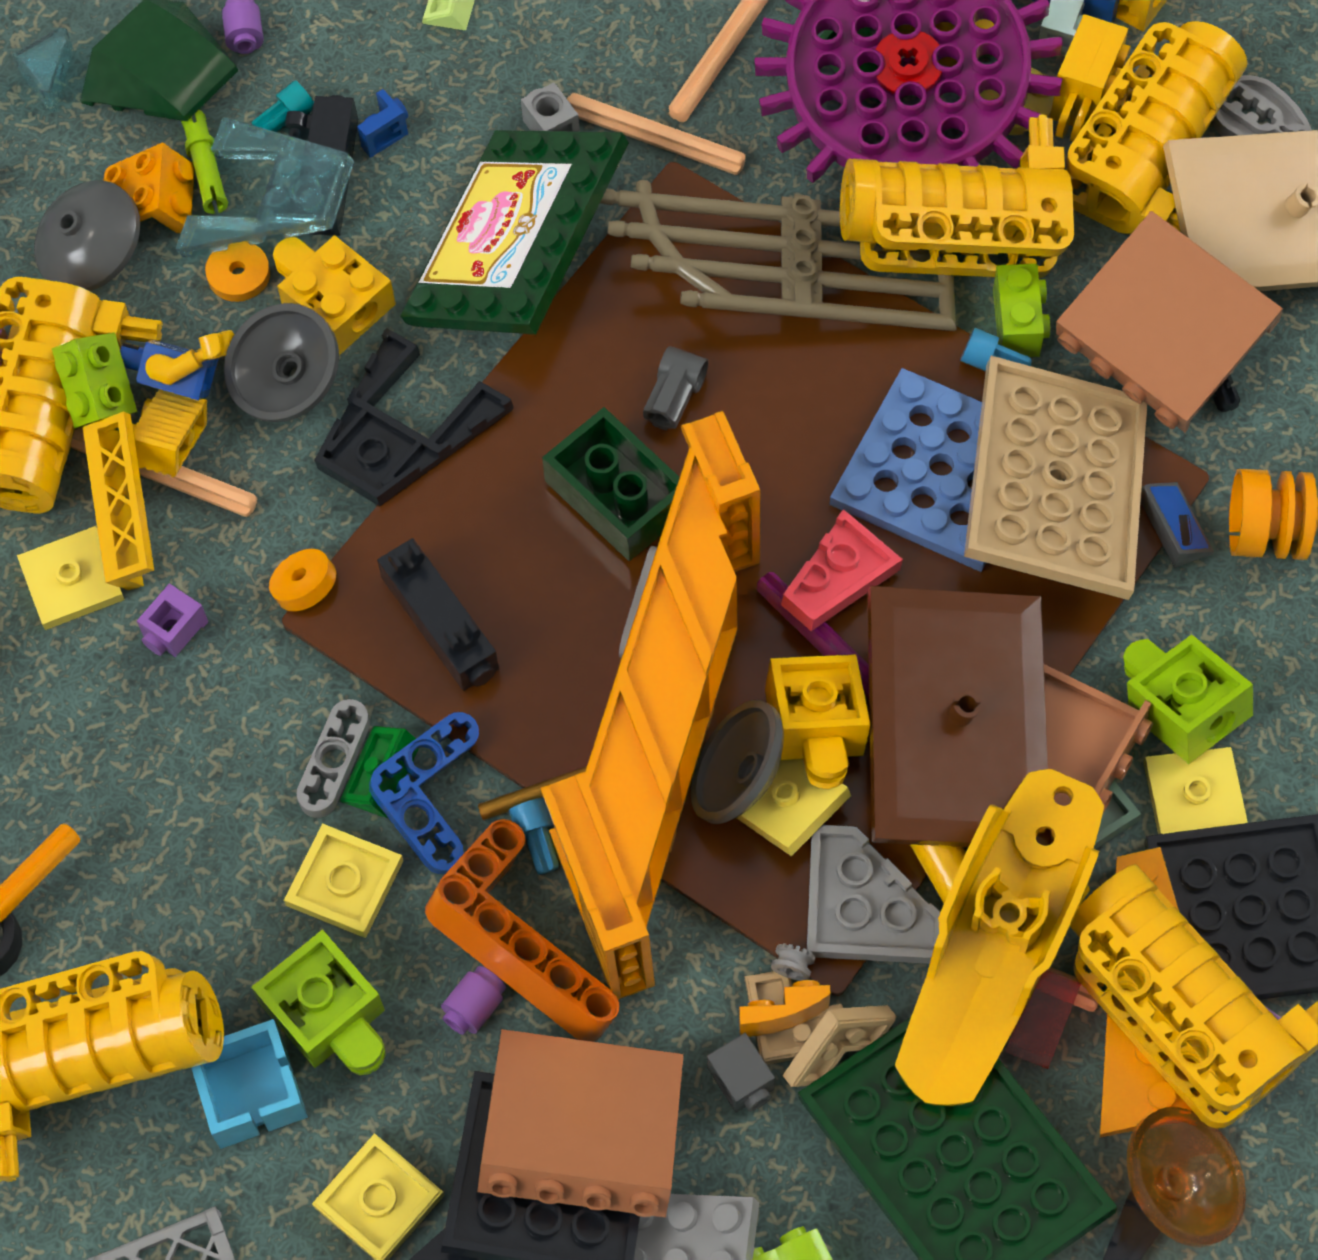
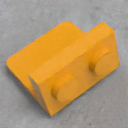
(158, 184)

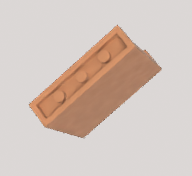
(1166, 321)
(1090, 733)
(582, 1124)

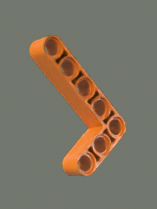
(508, 936)

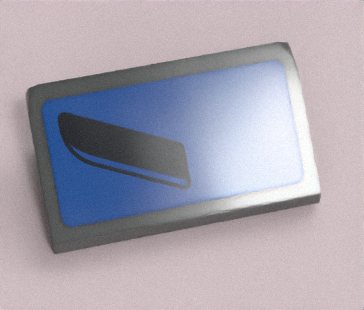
(1175, 523)

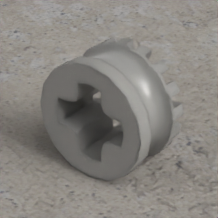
(793, 962)

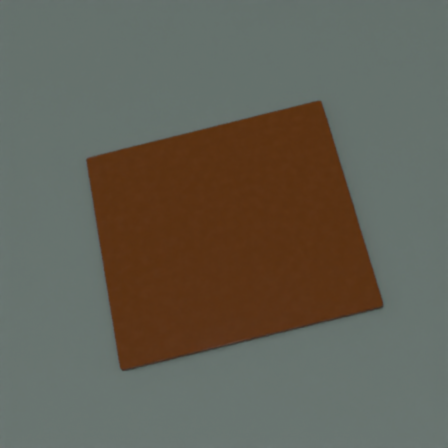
(560, 593)

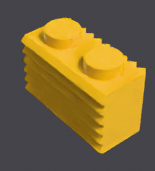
(168, 431)

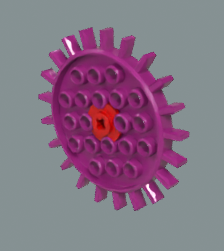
(906, 68)

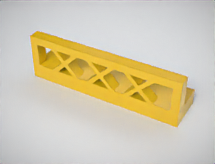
(118, 501)

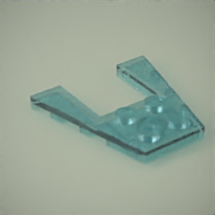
(299, 196)

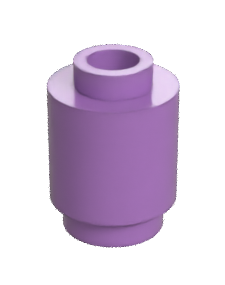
(242, 26)
(473, 1000)

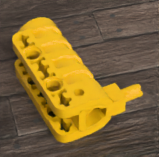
(1178, 102)
(961, 210)
(33, 407)
(1185, 1000)
(98, 1037)

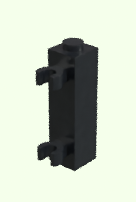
(331, 125)
(438, 615)

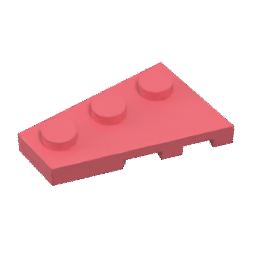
(839, 572)

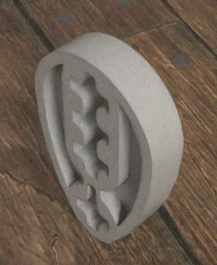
(1268, 102)

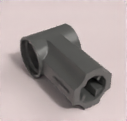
(677, 378)

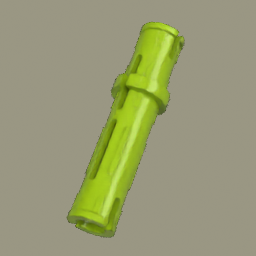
(198, 148)

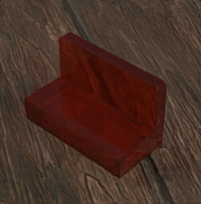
(1043, 1019)

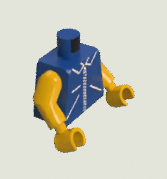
(178, 368)

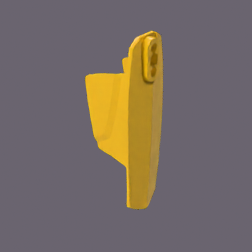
(999, 934)

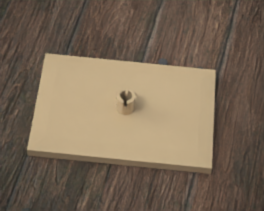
(1251, 203)
(1057, 478)

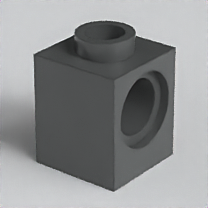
(741, 1074)

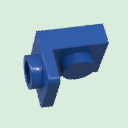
(385, 127)

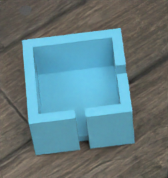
(249, 1086)

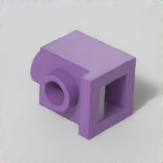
(170, 609)

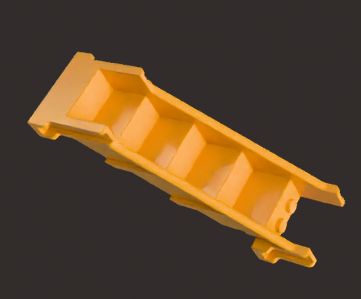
(626, 807)

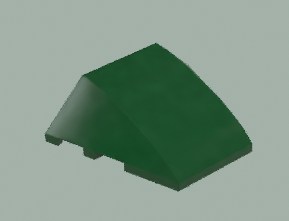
(157, 63)

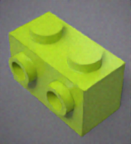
(1018, 308)
(93, 378)

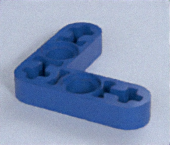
(411, 795)

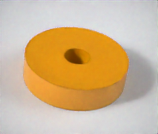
(243, 285)
(302, 579)

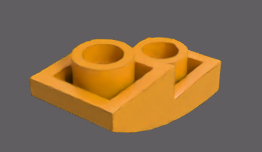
(801, 1003)

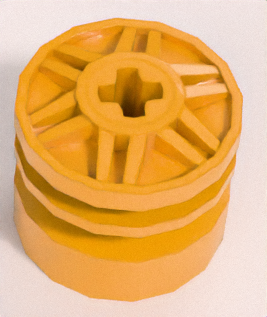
(1279, 514)

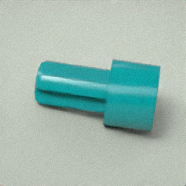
(291, 98)

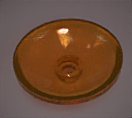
(1186, 1177)

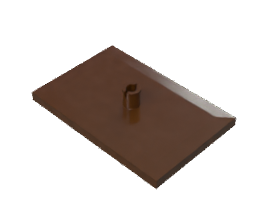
(928, 758)

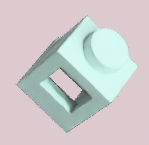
(1062, 21)

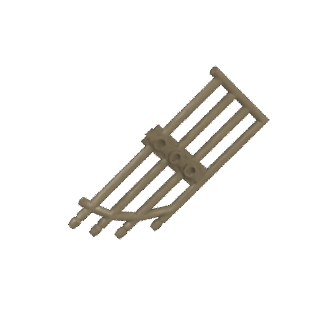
(800, 260)

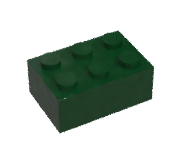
(613, 482)

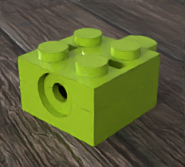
(1190, 692)
(321, 1010)

